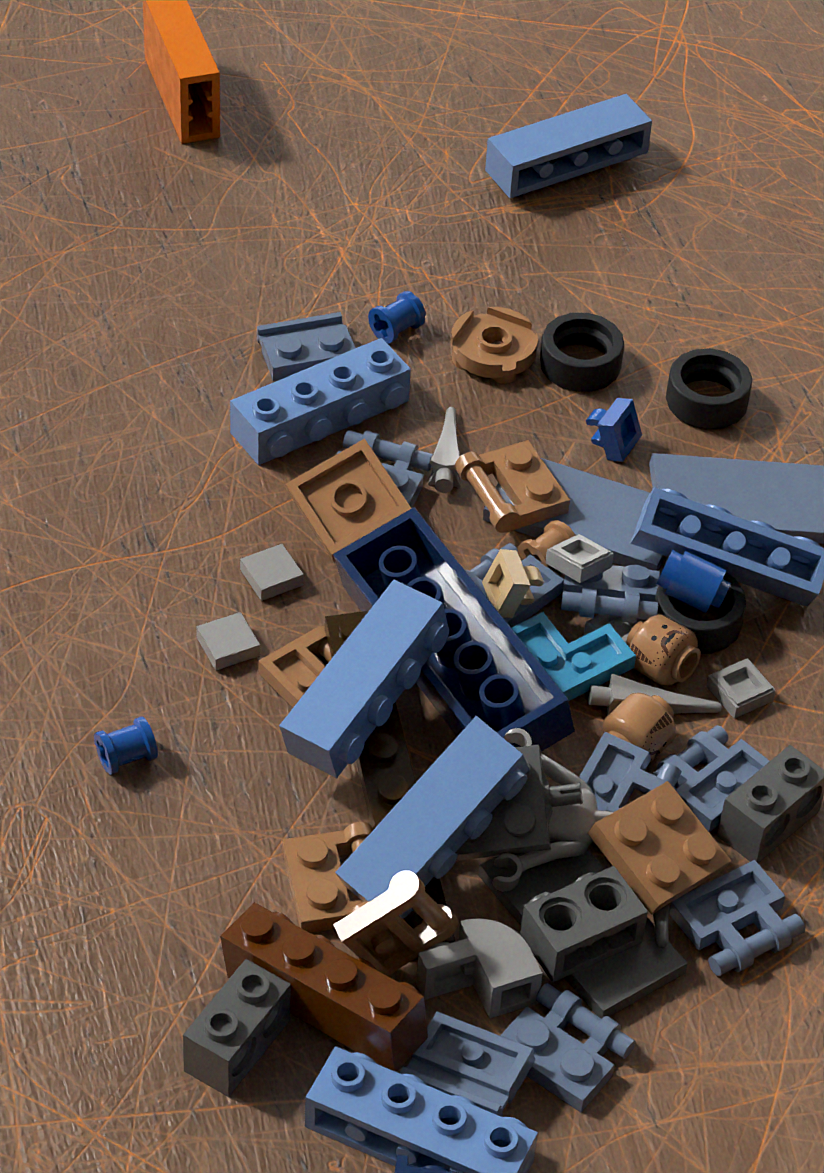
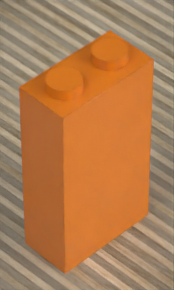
(182, 69)

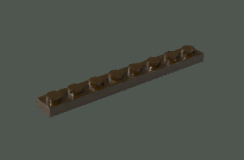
(384, 761)

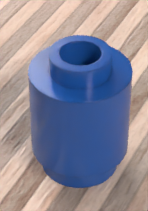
(694, 581)

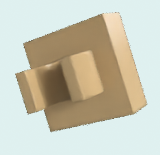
(509, 582)

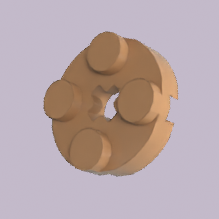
(503, 361)

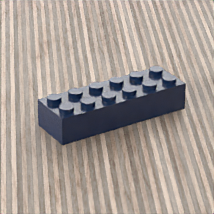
(483, 663)

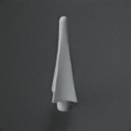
(445, 456)
(622, 687)

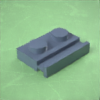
(302, 343)
(471, 1063)

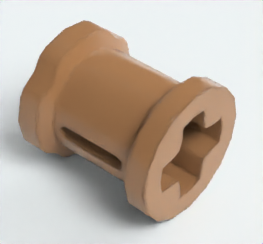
(553, 534)

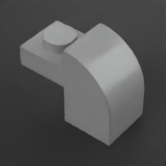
(488, 958)

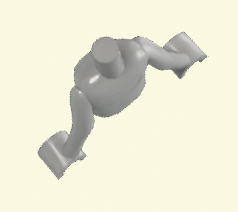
(567, 825)

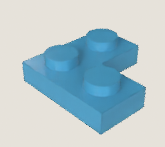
(579, 663)

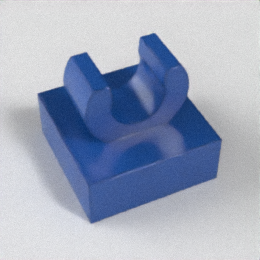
(617, 428)

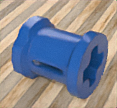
(397, 317)
(126, 745)

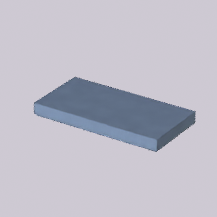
(763, 491)
(599, 511)

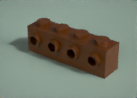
(331, 987)

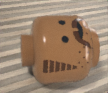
(664, 650)
(643, 722)

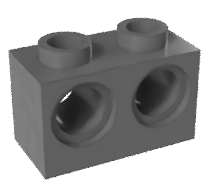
(772, 804)
(587, 929)
(236, 1027)

